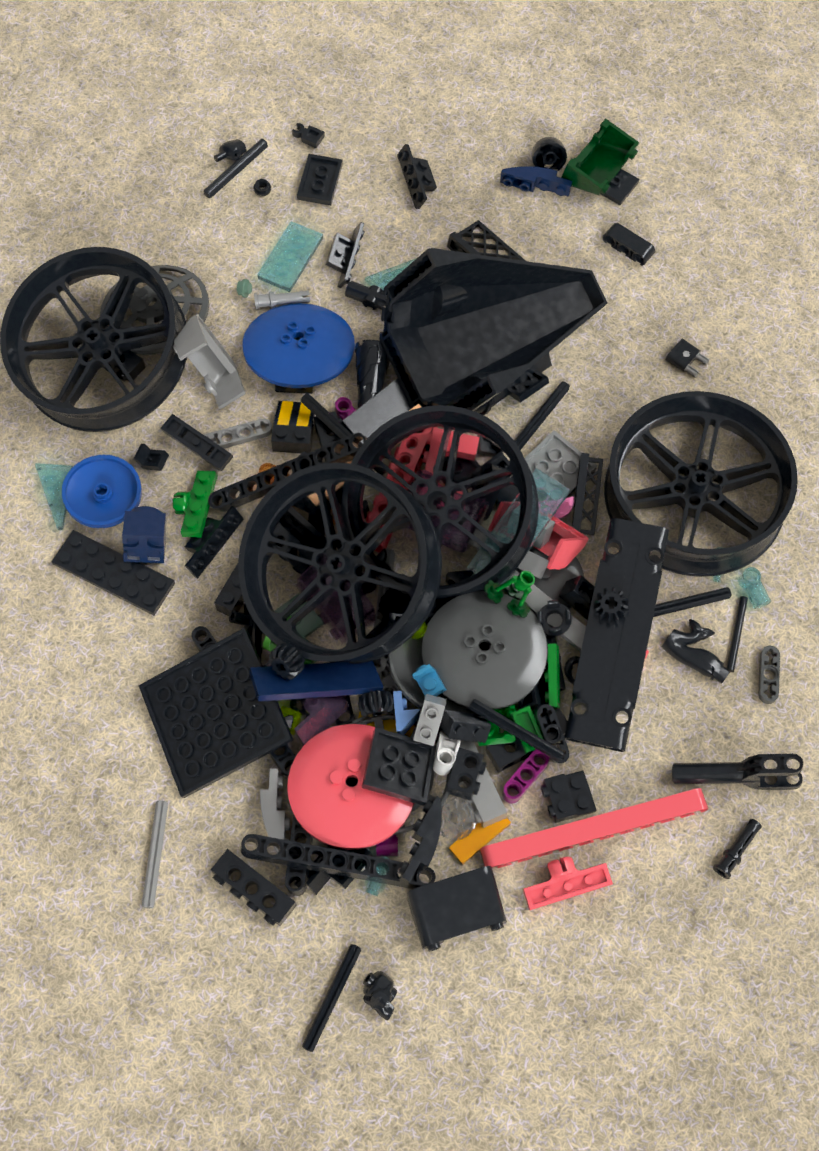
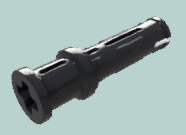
(732, 856)

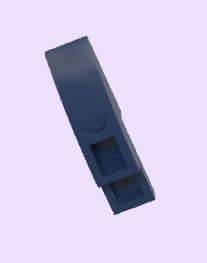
(530, 177)

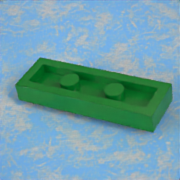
(552, 676)

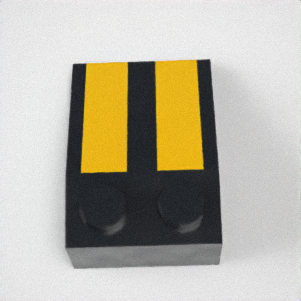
(292, 428)

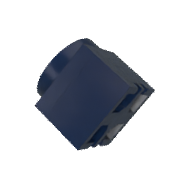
(144, 535)

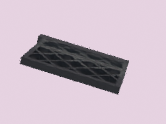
(457, 243)

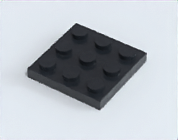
(399, 767)

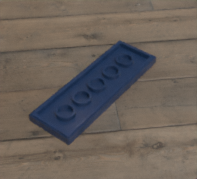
(316, 681)

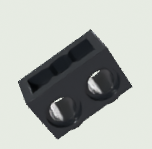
(462, 773)

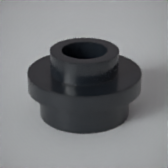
(262, 183)

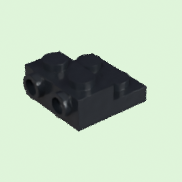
(568, 796)

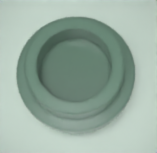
(244, 288)

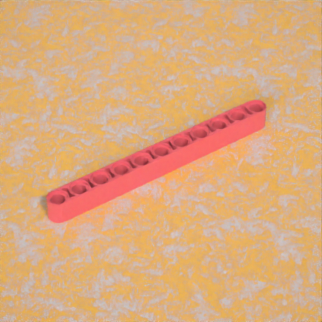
(592, 828)

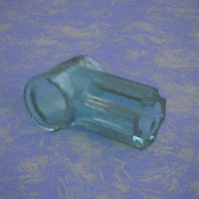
(755, 589)

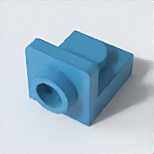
(429, 680)

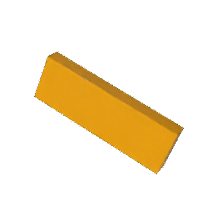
(478, 838)

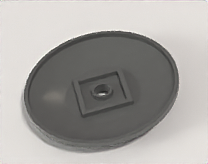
(491, 676)

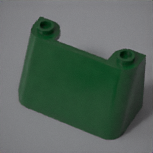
(601, 159)

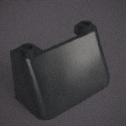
(456, 907)

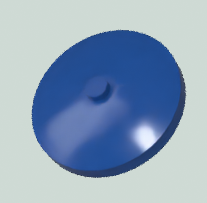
(101, 491)

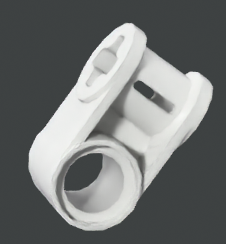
(446, 751)

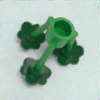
(517, 586)

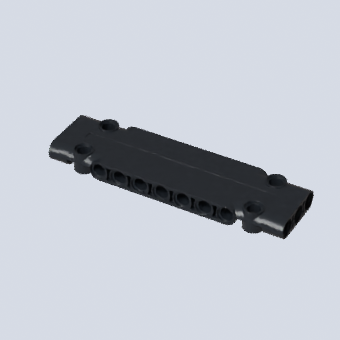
(613, 651)

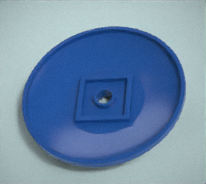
(313, 360)

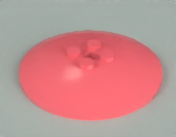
(331, 809)

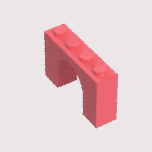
(467, 448)

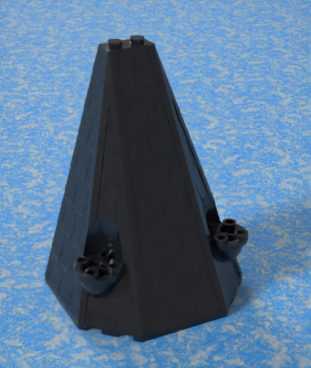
(476, 322)

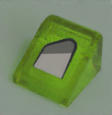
(292, 718)

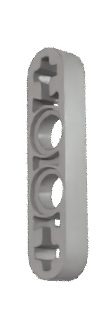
(236, 430)

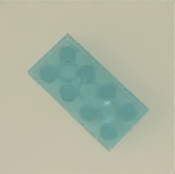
(290, 256)

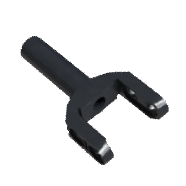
(748, 772)

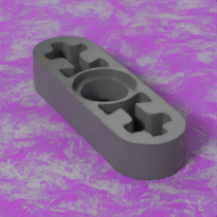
(774, 689)

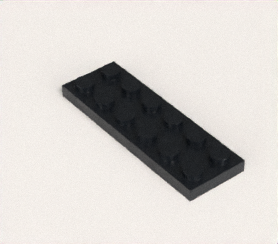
(107, 571)

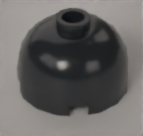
(549, 151)

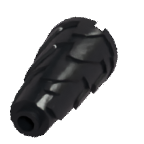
(370, 368)

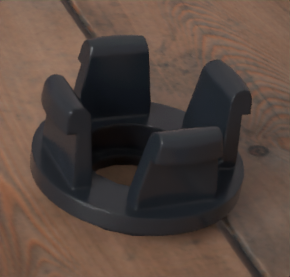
(552, 607)

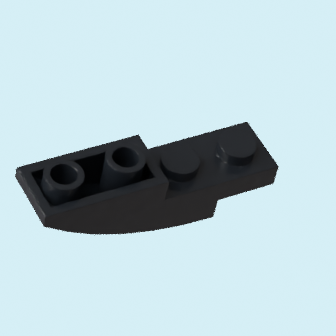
(427, 834)

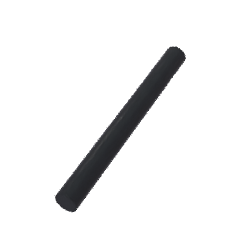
(737, 633)

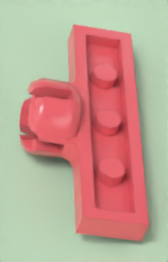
(566, 883)

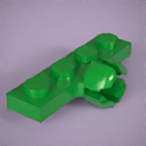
(195, 503)

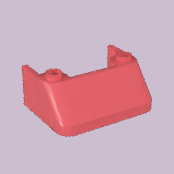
(563, 544)

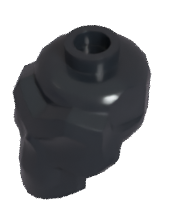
(379, 993)

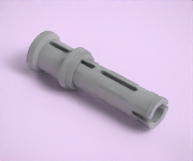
(272, 299)

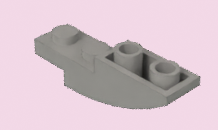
(274, 820)

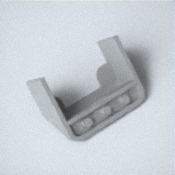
(211, 361)

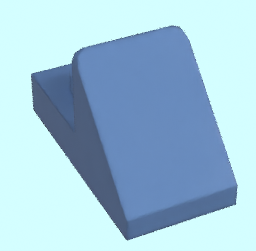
(404, 718)

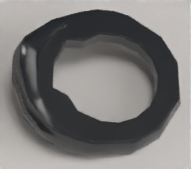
(568, 668)

